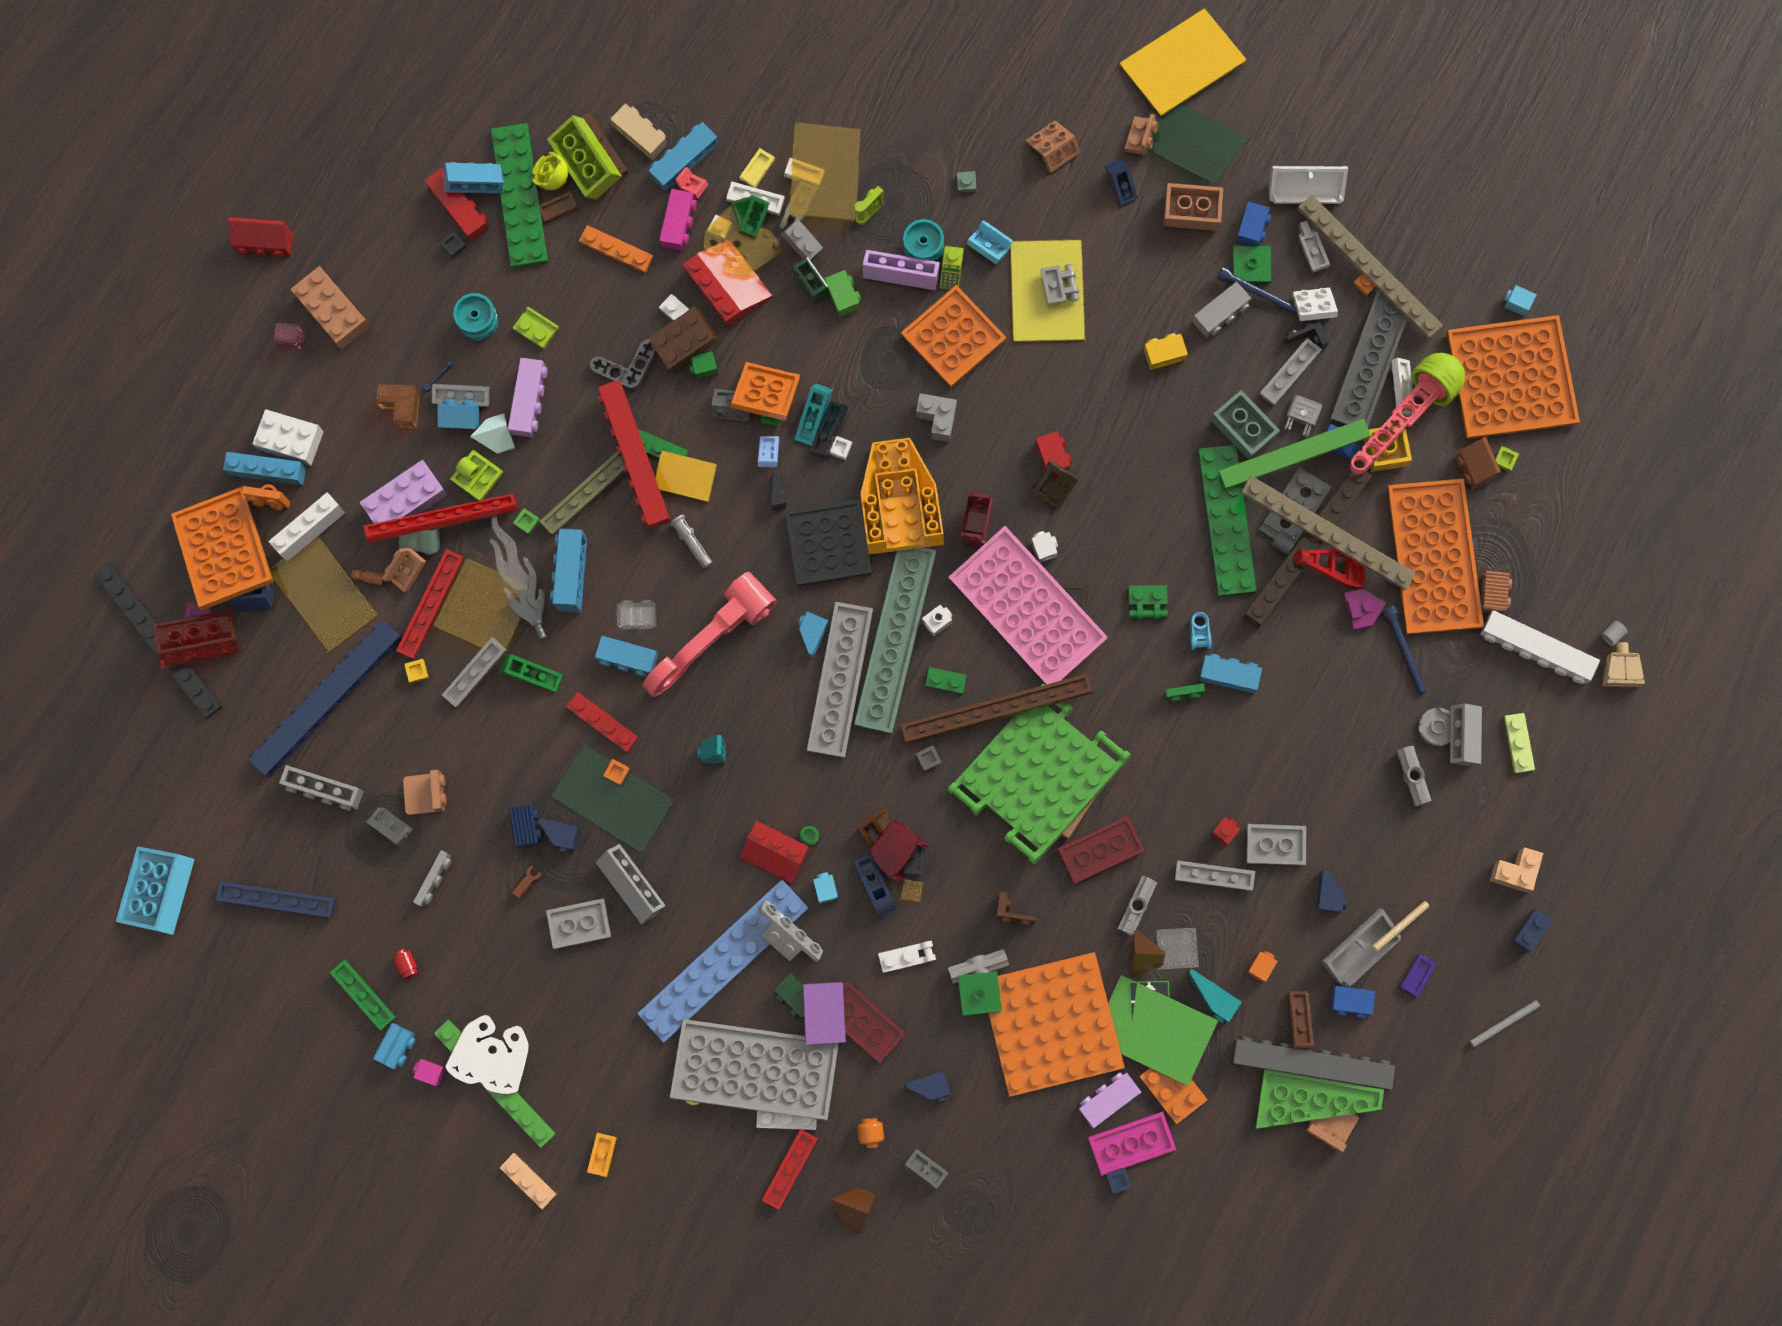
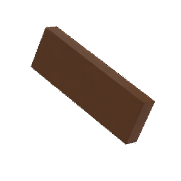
(1300, 1020)

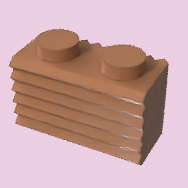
(1495, 592)

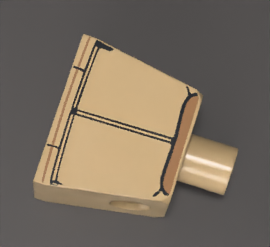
(1623, 668)

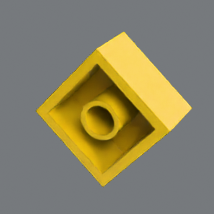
(1395, 456)

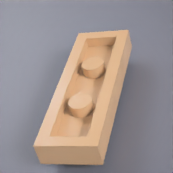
(528, 1181)

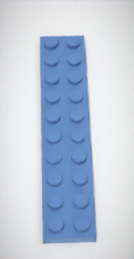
(717, 965)

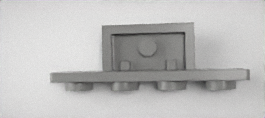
(786, 936)

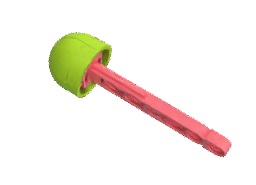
(1436, 381)

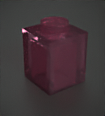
(288, 335)

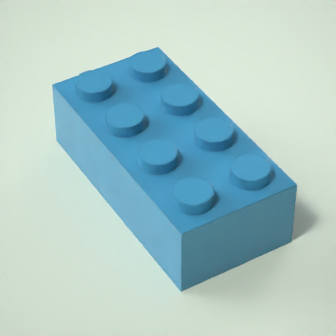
(570, 570)

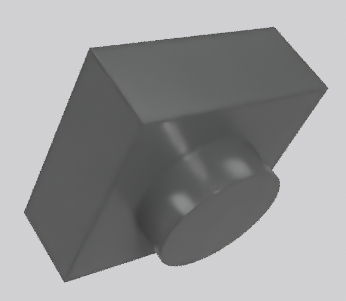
(928, 758)

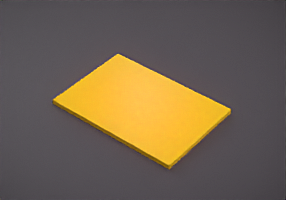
(1182, 62)

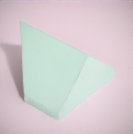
(495, 434)

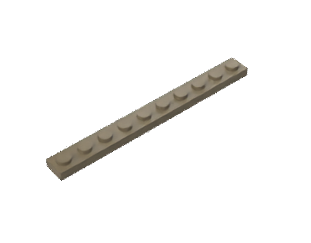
(1370, 267)
(1327, 533)

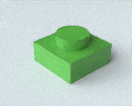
(526, 521)

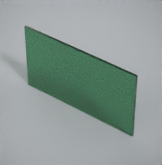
(1195, 142)
(625, 811)

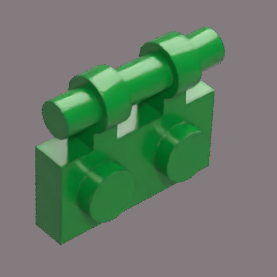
(1148, 596)

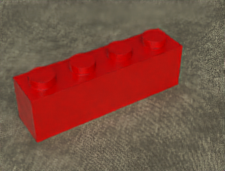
(458, 207)

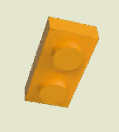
(602, 1154)

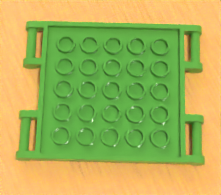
(1039, 776)

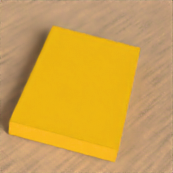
(685, 475)

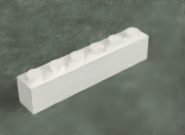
(1539, 647)

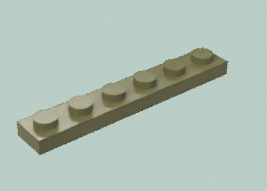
(583, 494)

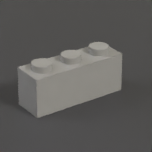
(1222, 310)
(1466, 734)

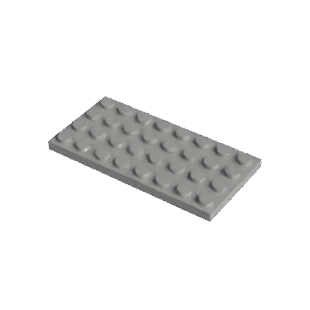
(754, 1070)

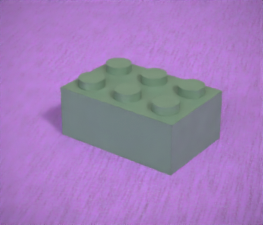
(1245, 425)

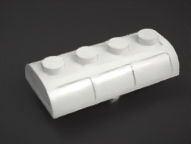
(1298, 183)

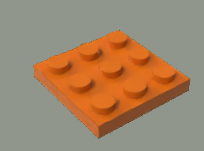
(765, 391)

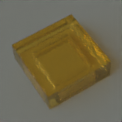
(912, 890)

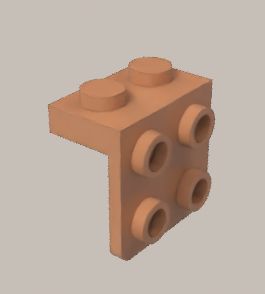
(424, 793)

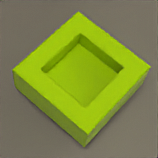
(1506, 458)

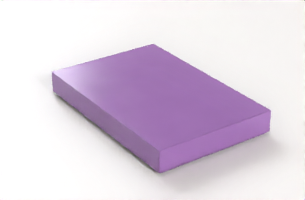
(824, 1013)

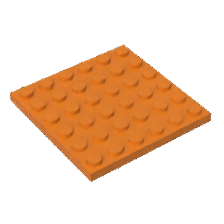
(1514, 377)
(1054, 1025)

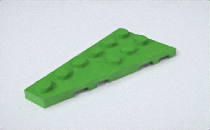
(1300, 1098)

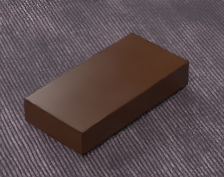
(558, 207)

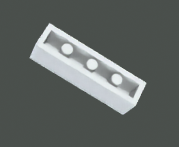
(307, 527)

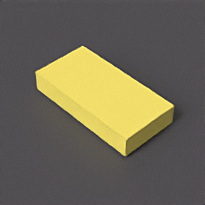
(757, 168)

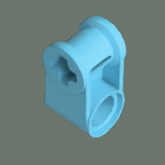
(1200, 636)

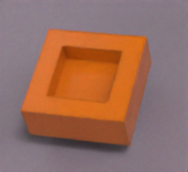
(1364, 285)
(616, 772)

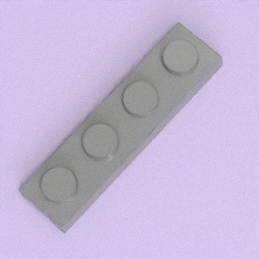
(1290, 372)
(474, 672)
(1214, 875)

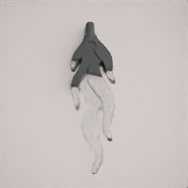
(525, 585)

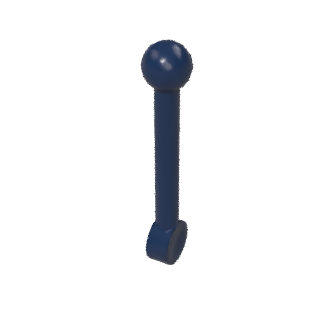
(427, 386)

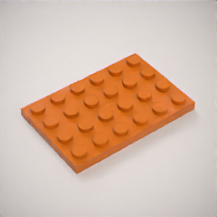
(221, 548)

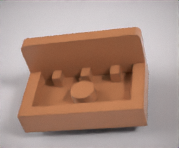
(404, 568)

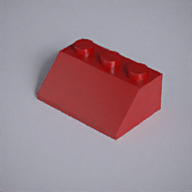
(260, 237)
(774, 852)

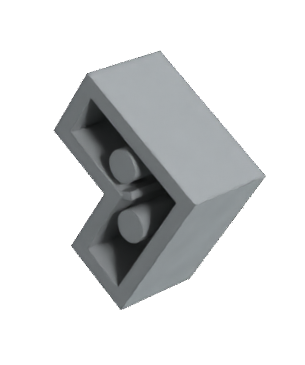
(940, 411)

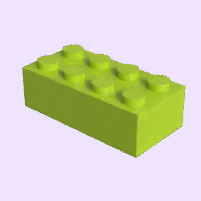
(584, 157)

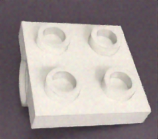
(1315, 304)

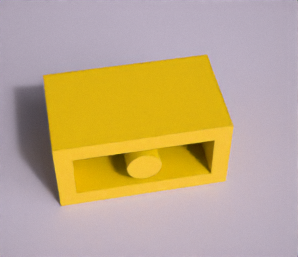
(1165, 351)

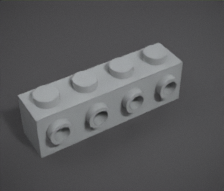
(321, 787)
(630, 884)

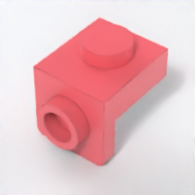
(691, 183)

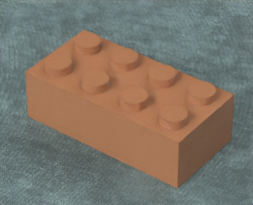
(330, 307)

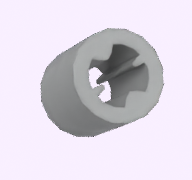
(1614, 633)

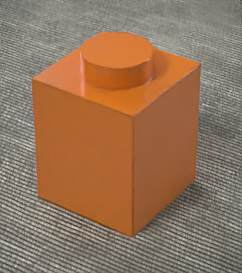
(1262, 966)

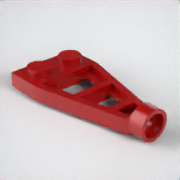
(1354, 572)

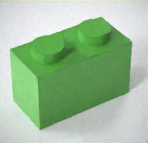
(842, 293)

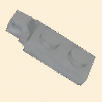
(1312, 248)

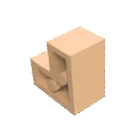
(1521, 874)

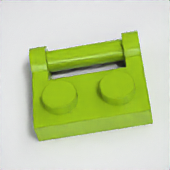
(869, 206)

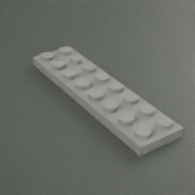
(840, 680)

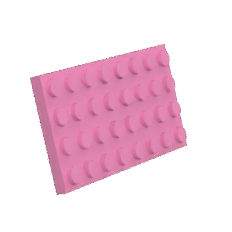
(1028, 607)

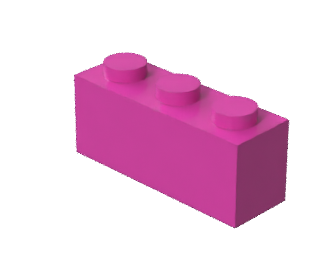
(677, 220)

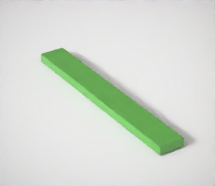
(1295, 453)

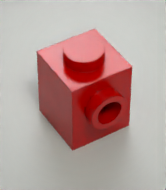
(1225, 831)

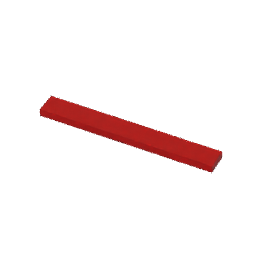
(440, 518)

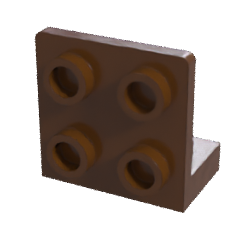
(1006, 918)

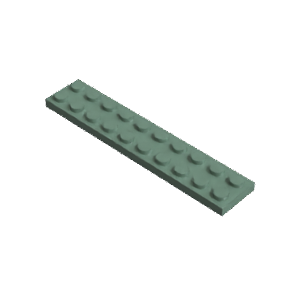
(895, 639)

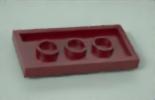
(1101, 850)
(869, 1025)

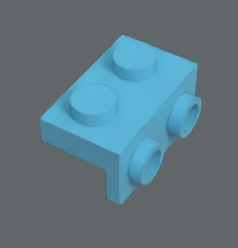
(990, 242)

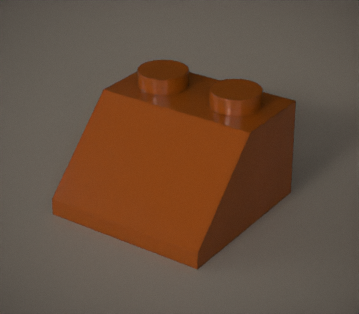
(1478, 463)

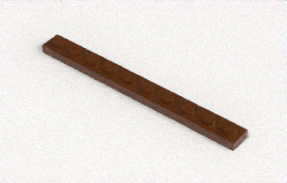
(996, 708)

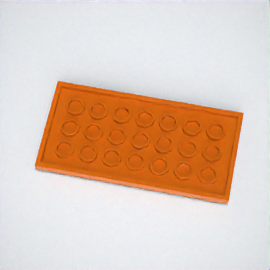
(1436, 544)

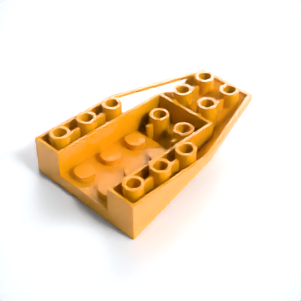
(899, 499)

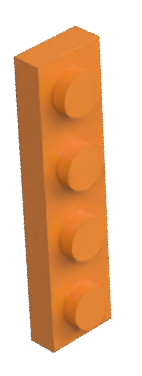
(616, 249)

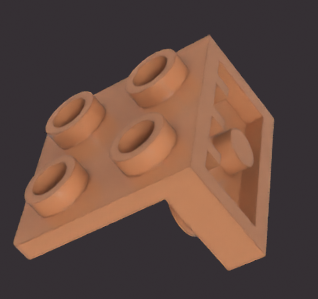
(1054, 145)
(1333, 1130)

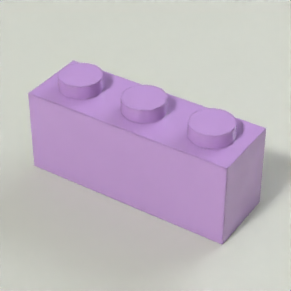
(1108, 1099)

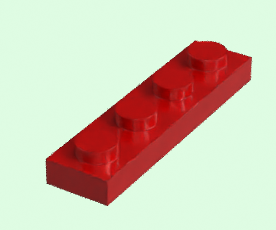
(602, 722)
(789, 1169)

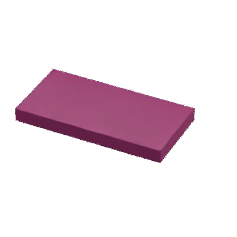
(1131, 1143)

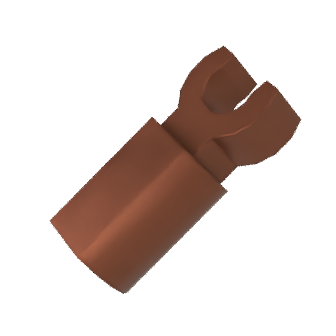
(368, 577)
(525, 883)

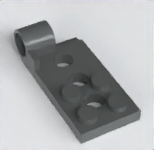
(1286, 538)

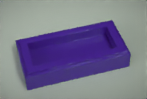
(1417, 975)

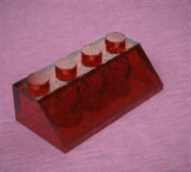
(195, 638)

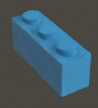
(472, 177)
(626, 656)
(1230, 673)

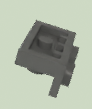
(722, 406)

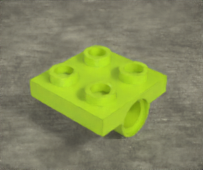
(476, 475)

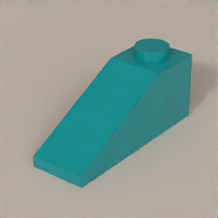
(813, 413)
(712, 750)
(1216, 999)

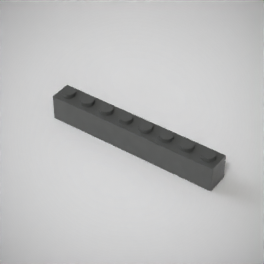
(1313, 1064)

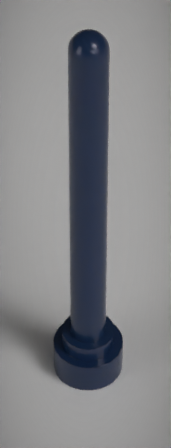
(1226, 275)
(1391, 615)

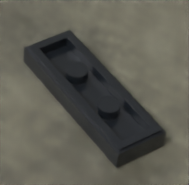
(828, 429)

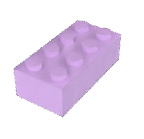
(405, 495)

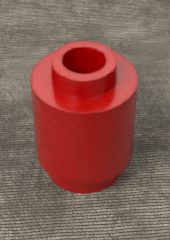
(405, 964)

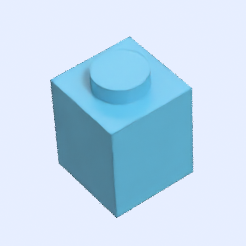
(1519, 300)
(825, 888)

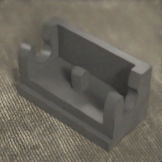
(390, 826)
(925, 1170)

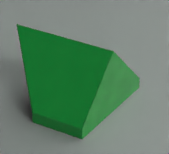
(750, 213)

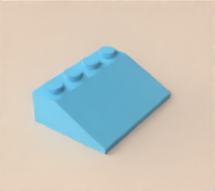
(155, 890)

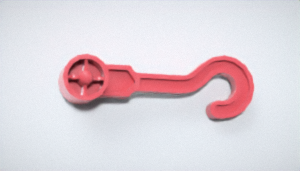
(745, 599)

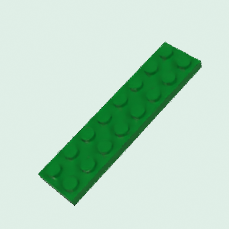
(519, 196)
(1226, 524)

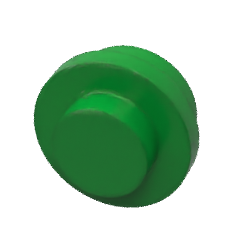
(809, 835)

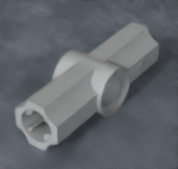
(1409, 763)
(1142, 894)
(979, 965)

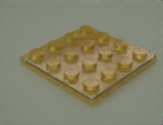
(479, 607)

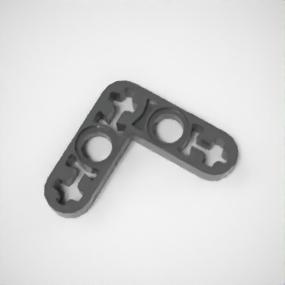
(625, 373)

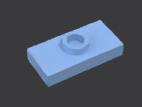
(768, 451)

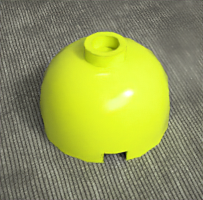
(550, 172)

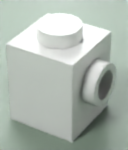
(1044, 546)
(937, 620)

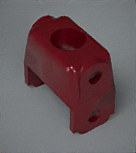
(976, 519)
(895, 848)

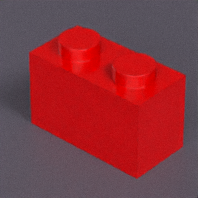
(1051, 448)

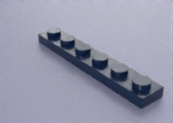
(275, 899)

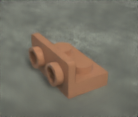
(1141, 135)

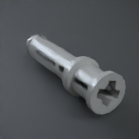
(687, 535)

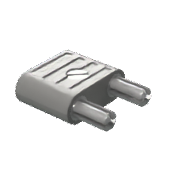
(1304, 412)

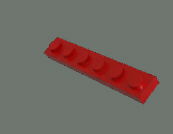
(430, 604)

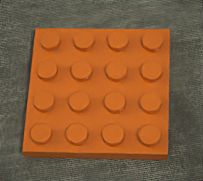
(953, 336)

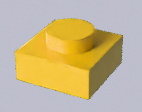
(416, 671)

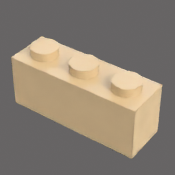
(639, 131)

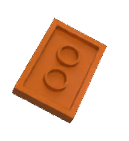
(1173, 1095)

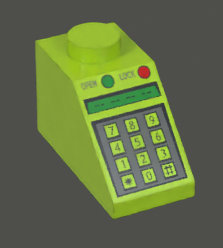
(951, 267)

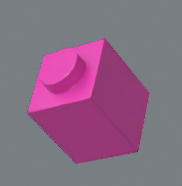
(429, 1072)

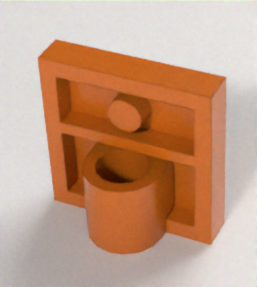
(266, 495)

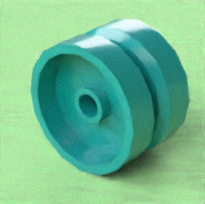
(923, 240)
(475, 316)

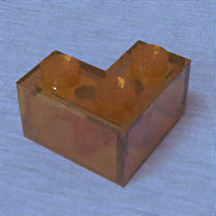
(403, 400)

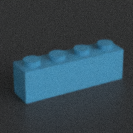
(686, 153)
(264, 468)

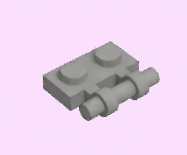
(1054, 287)

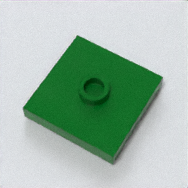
(1252, 263)
(979, 993)

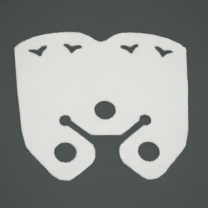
(487, 1067)

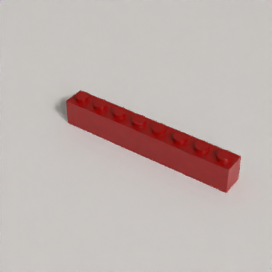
(634, 454)

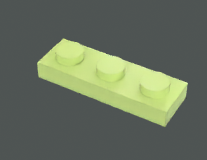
(1519, 743)

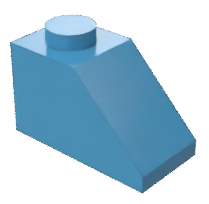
(812, 631)

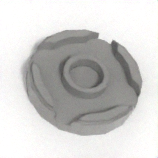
(1435, 726)

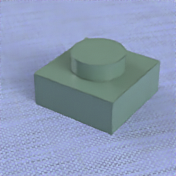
(966, 181)

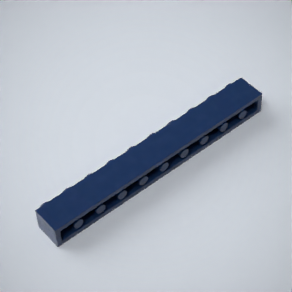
(325, 699)

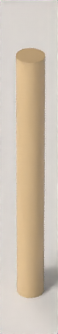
(1400, 926)

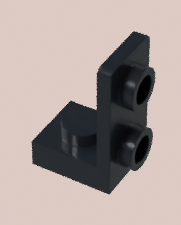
(1318, 335)

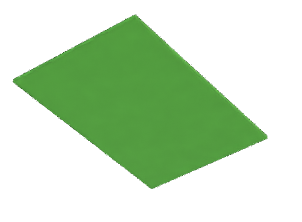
(1161, 1032)

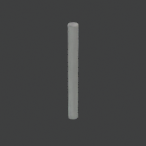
(1505, 1023)

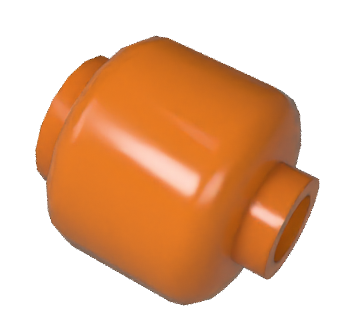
(870, 1132)

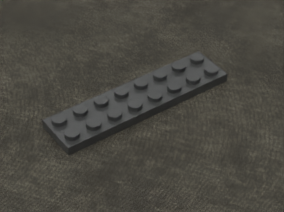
(1370, 363)

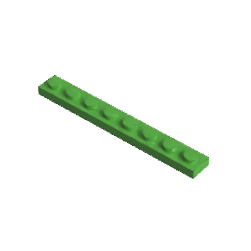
(512, 1102)

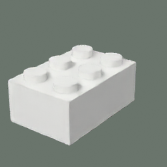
(288, 437)

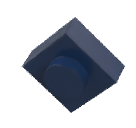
(1118, 1181)

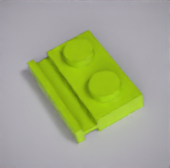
(535, 328)

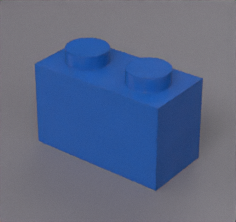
(1252, 224)
(1352, 1000)

